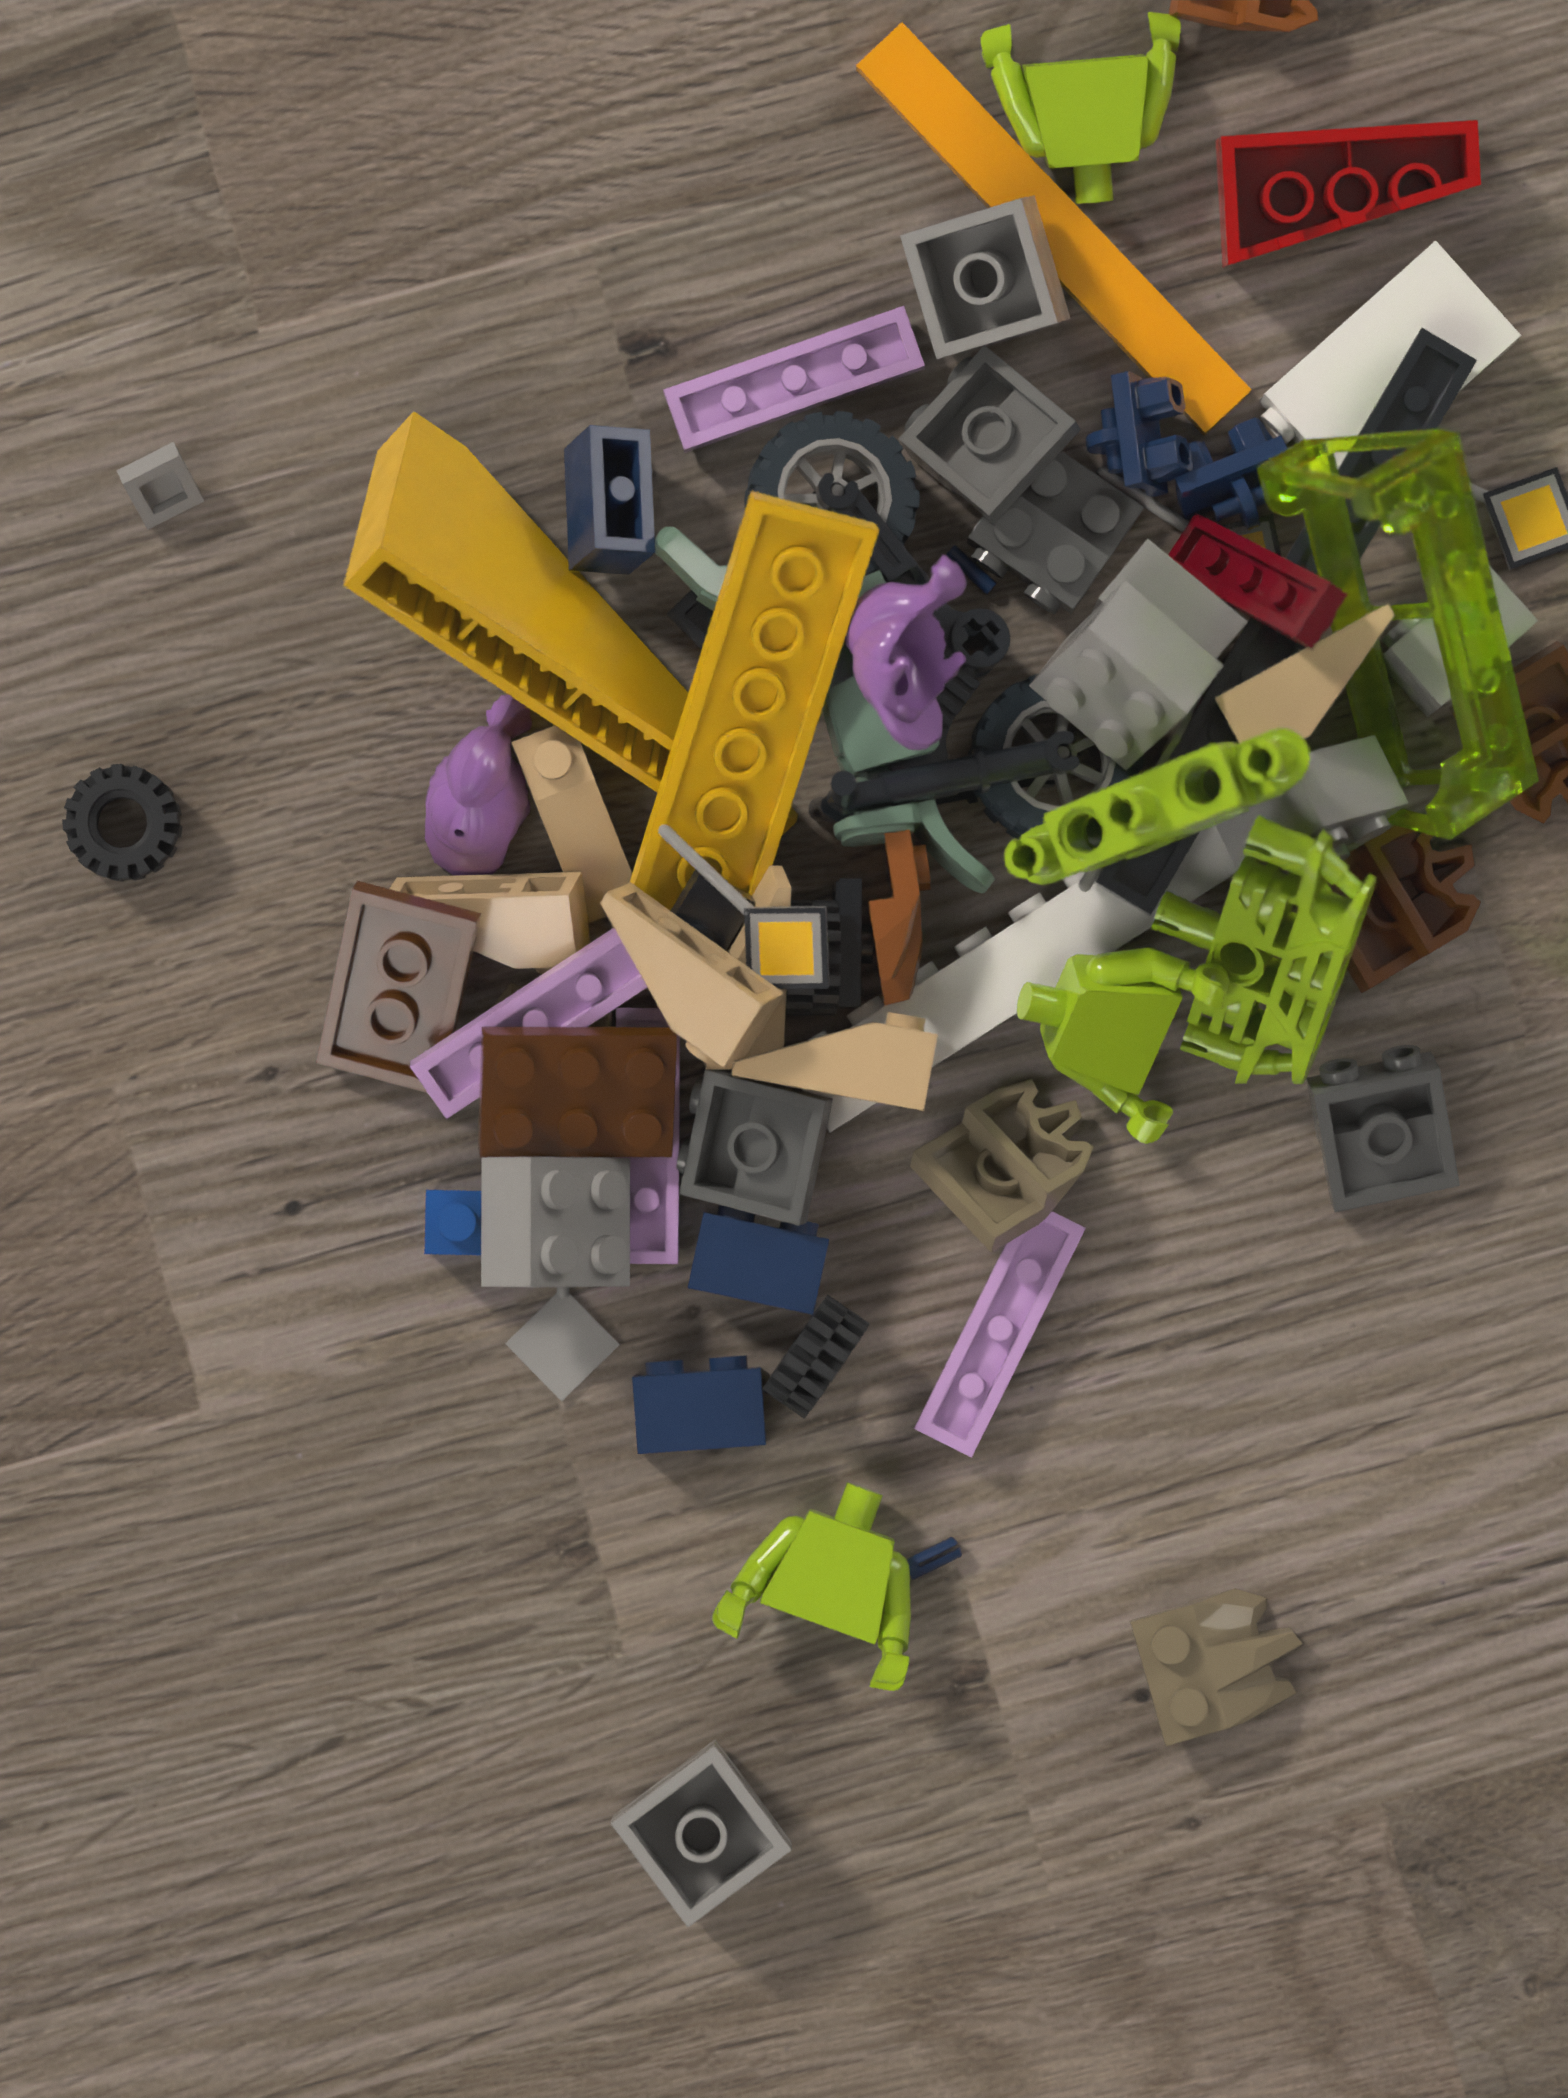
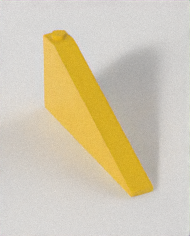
(491, 590)

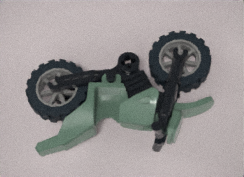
(880, 780)

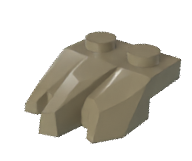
(1005, 1163)
(1212, 1663)

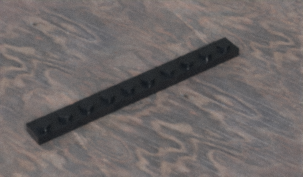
(1412, 401)

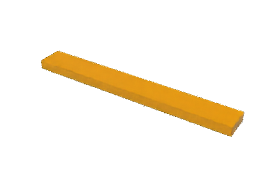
(1084, 258)

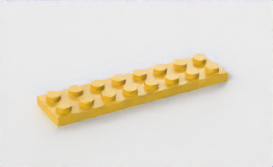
(756, 694)

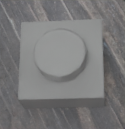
(160, 485)

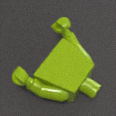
(1087, 108)
(1111, 1021)
(832, 1576)

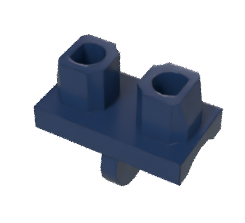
(1133, 434)
(1232, 483)

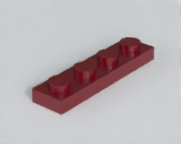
(1258, 581)

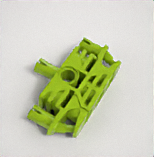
(1159, 806)
(1255, 927)

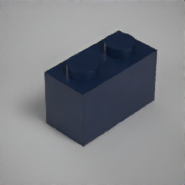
(609, 500)
(758, 1260)
(698, 1407)

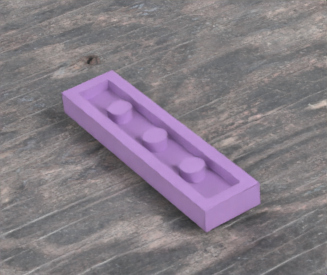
(794, 379)
(565, 996)
(654, 1179)
(998, 1333)

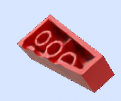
(1321, 181)

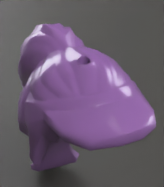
(901, 653)
(479, 795)

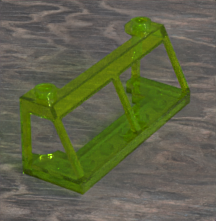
(1433, 497)

